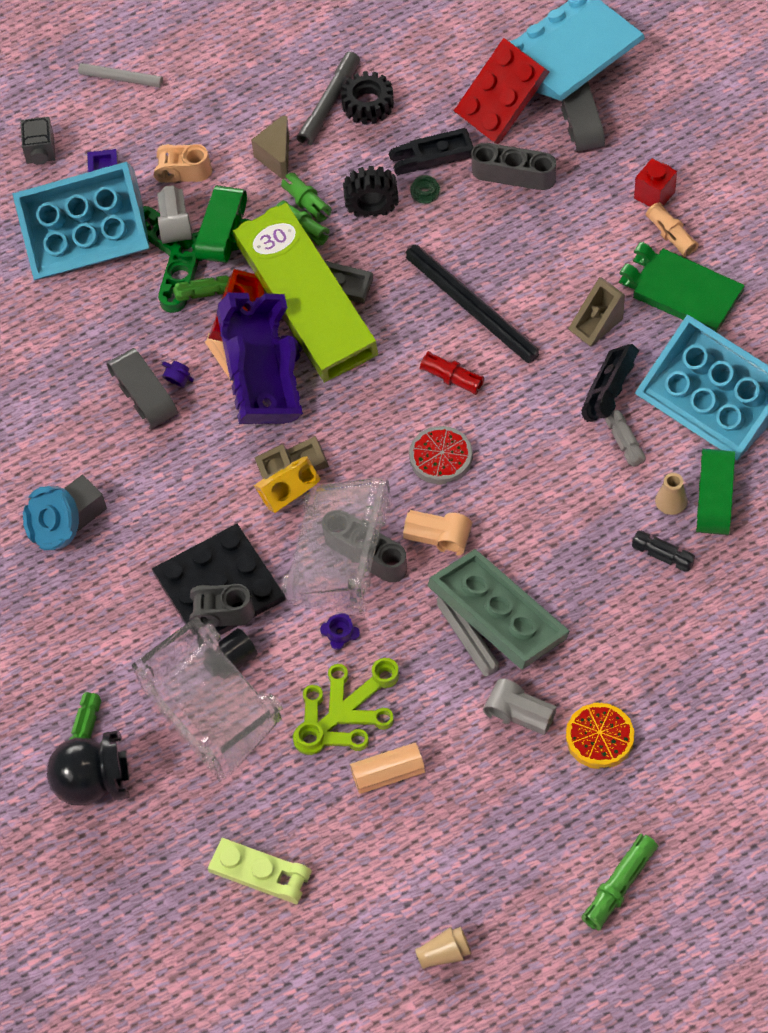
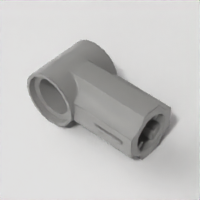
(173, 219)
(512, 704)

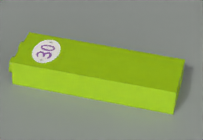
(316, 303)

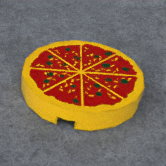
(600, 735)

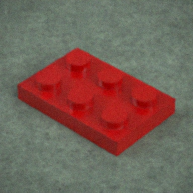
(501, 91)

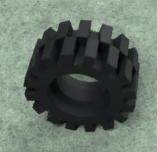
(367, 85)
(382, 188)

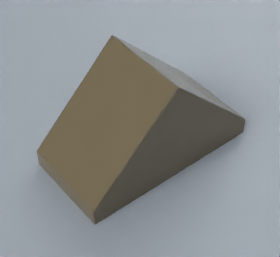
(272, 147)
(599, 312)

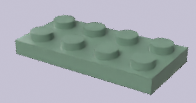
(498, 609)

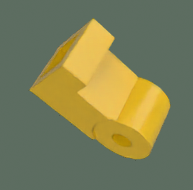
(287, 484)

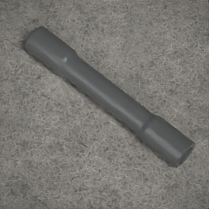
(315, 121)

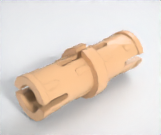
(672, 229)

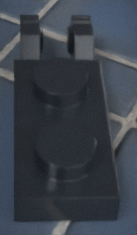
(431, 151)
(609, 383)

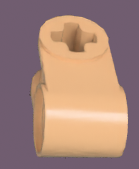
(183, 162)

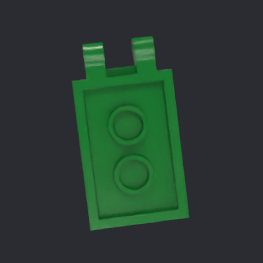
(681, 286)

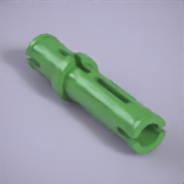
(611, 893)

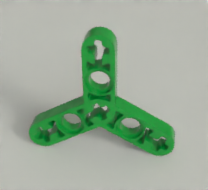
(177, 261)

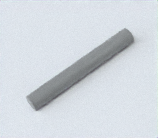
(120, 75)

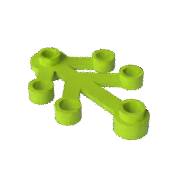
(344, 711)

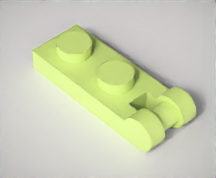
(259, 870)

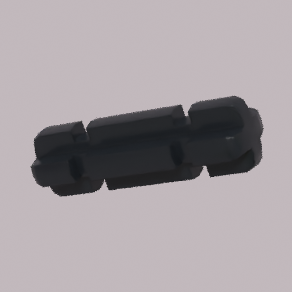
(663, 550)

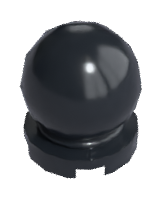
(86, 770)

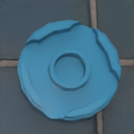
(51, 517)

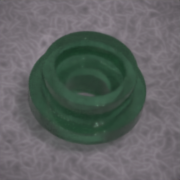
(425, 182)

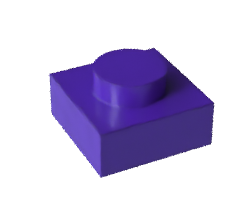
(101, 159)

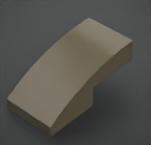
(280, 457)

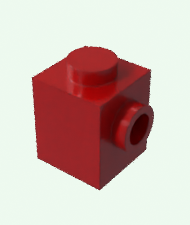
(655, 183)

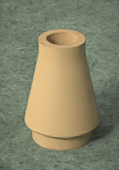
(671, 496)
(443, 949)

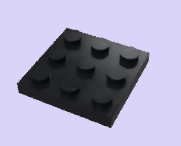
(218, 561)

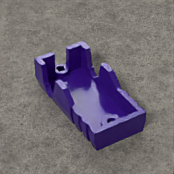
(258, 359)

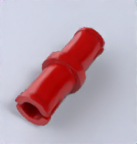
(451, 372)

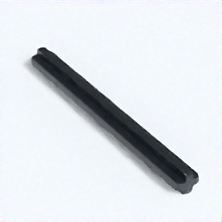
(472, 303)

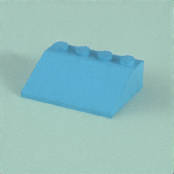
(577, 44)
(82, 220)
(710, 387)

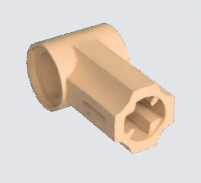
(443, 532)

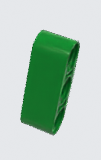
(221, 218)
(715, 491)

